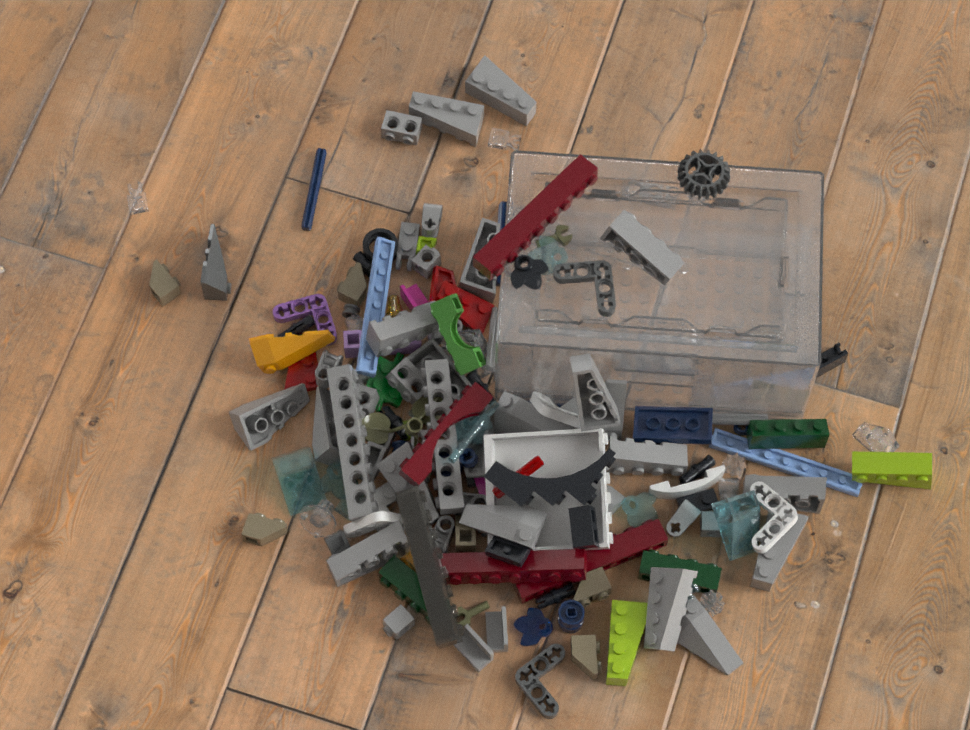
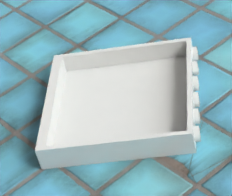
(563, 454)

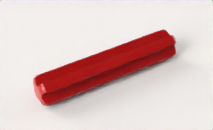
(528, 469)

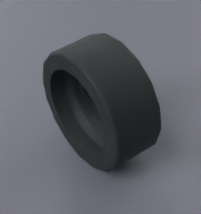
(372, 235)

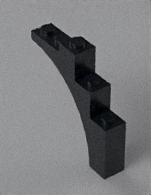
(521, 487)

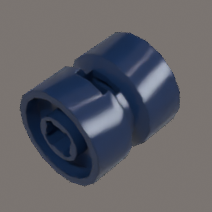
(570, 616)

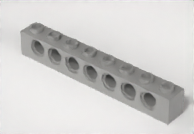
(337, 378)
(454, 503)

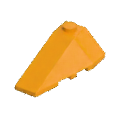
(280, 352)

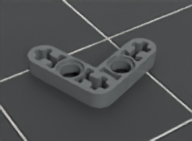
(593, 275)
(533, 681)

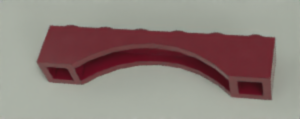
(470, 405)

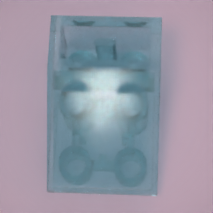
(298, 479)
(738, 523)

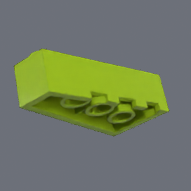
(893, 468)
(625, 635)

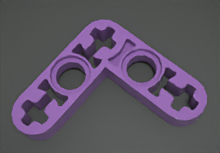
(316, 311)

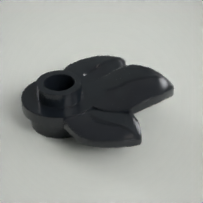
(530, 274)

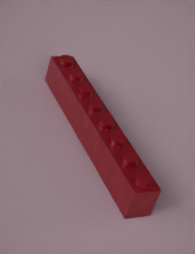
(535, 217)
(625, 548)
(538, 567)

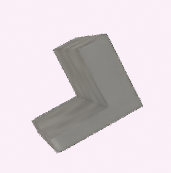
(497, 630)
(474, 649)

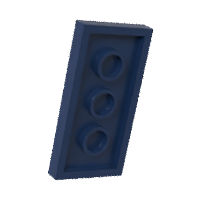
(673, 424)

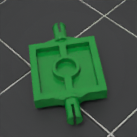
(387, 394)

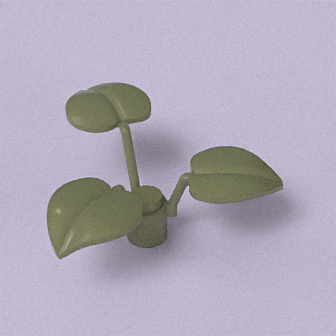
(378, 424)

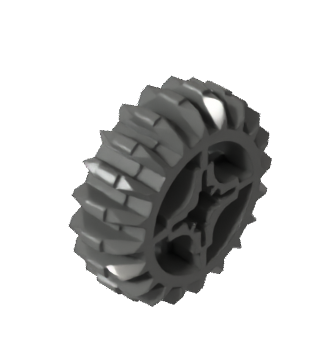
(706, 166)

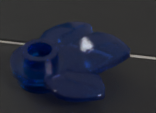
(530, 625)

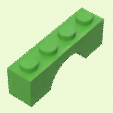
(447, 313)

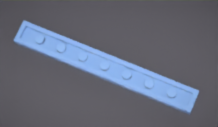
(375, 302)
(785, 462)

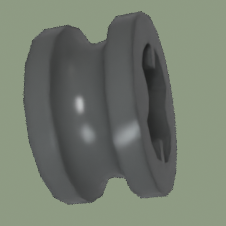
(350, 310)

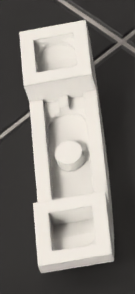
(664, 491)

